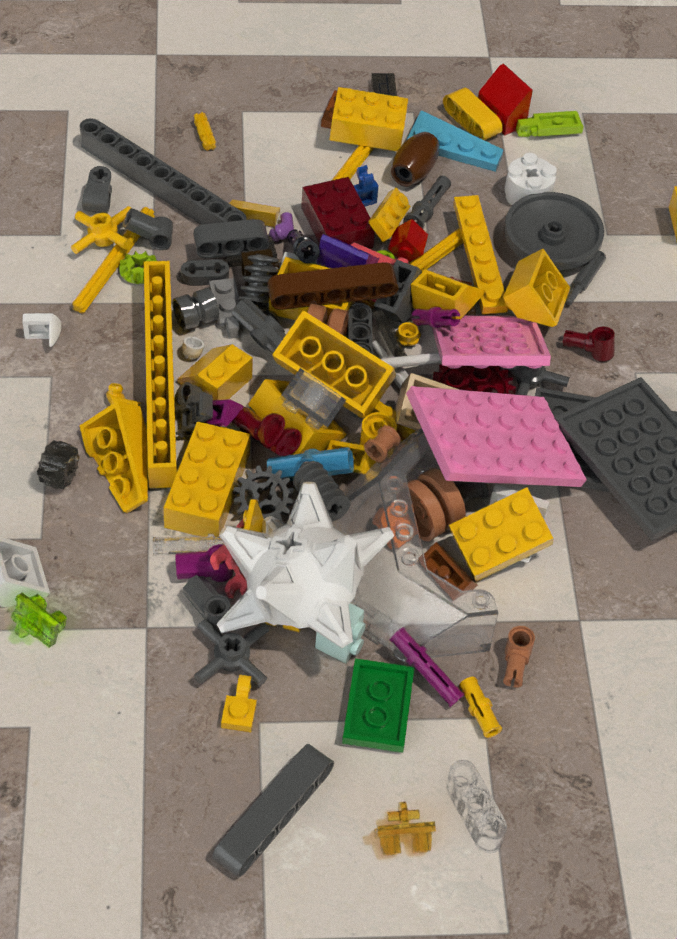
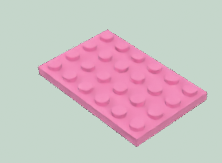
(495, 437)

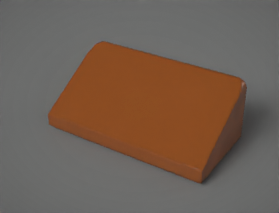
(446, 567)

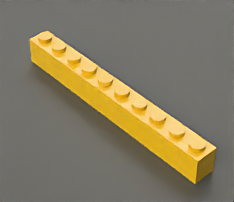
(159, 375)

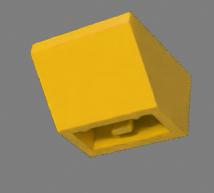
(444, 292)

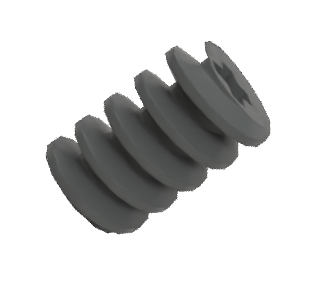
(258, 279)
(333, 497)

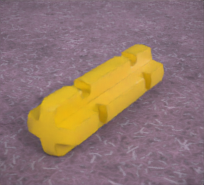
(204, 131)

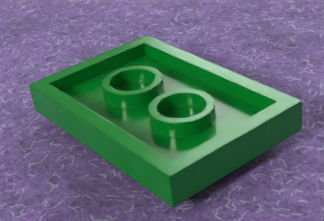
(378, 705)

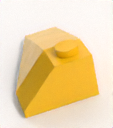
(119, 447)

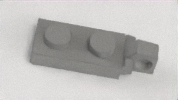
(227, 298)

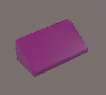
(224, 412)

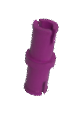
(436, 317)

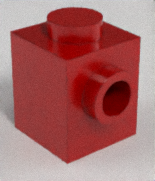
(408, 241)

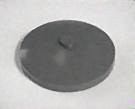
(559, 224)

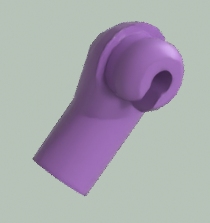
(281, 230)

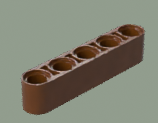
(332, 286)

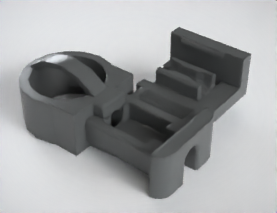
(195, 409)

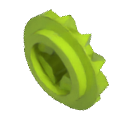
(128, 270)

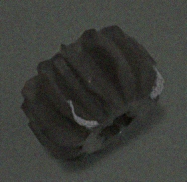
(58, 464)

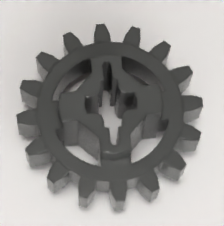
(255, 489)

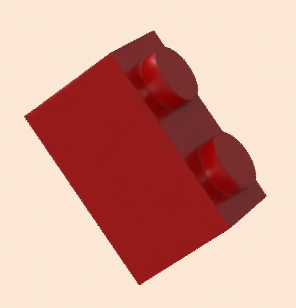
(506, 97)

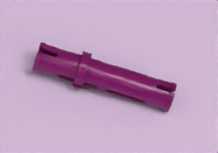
(417, 656)

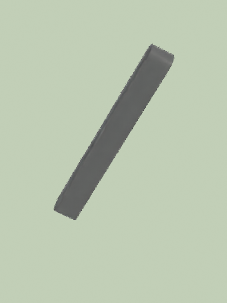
(155, 175)

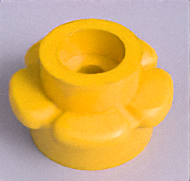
(408, 334)

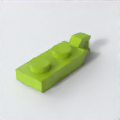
(550, 124)

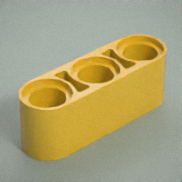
(472, 114)

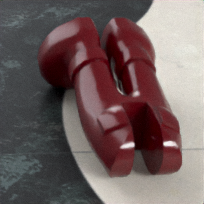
(269, 431)

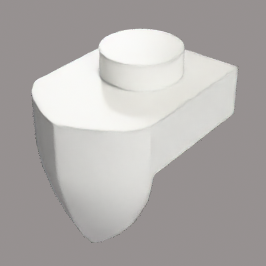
(42, 327)

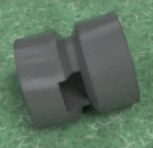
(193, 309)

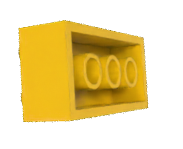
(335, 363)
(206, 480)

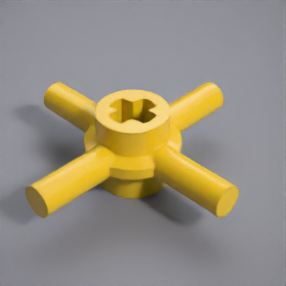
(101, 230)

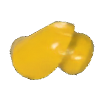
(115, 394)

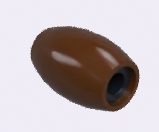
(415, 159)

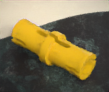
(480, 707)

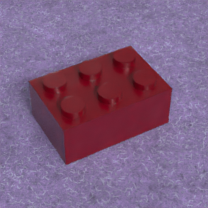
(338, 212)

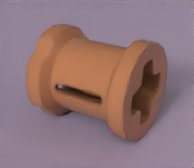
(382, 443)

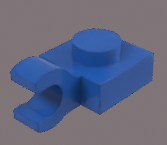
(367, 187)

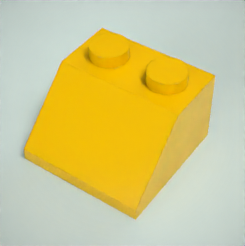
(220, 372)

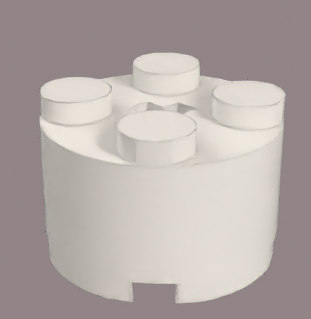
(529, 176)

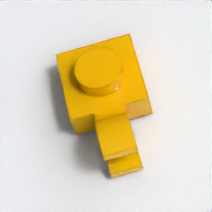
(239, 709)

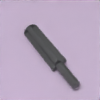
(585, 276)

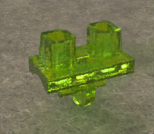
(34, 619)

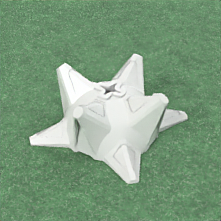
(300, 570)

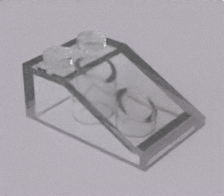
(312, 400)

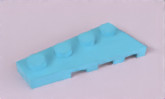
(457, 143)

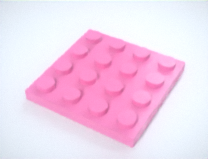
(492, 342)

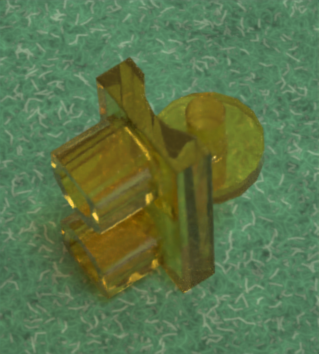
(390, 835)

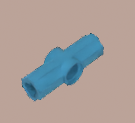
(334, 461)

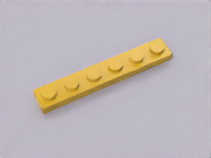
(480, 253)

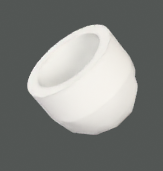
(192, 347)

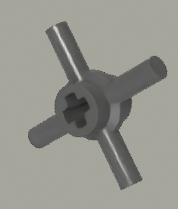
(530, 378)
(231, 652)

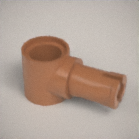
(517, 655)

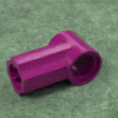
(199, 564)

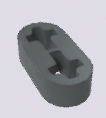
(204, 271)

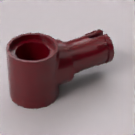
(598, 342)

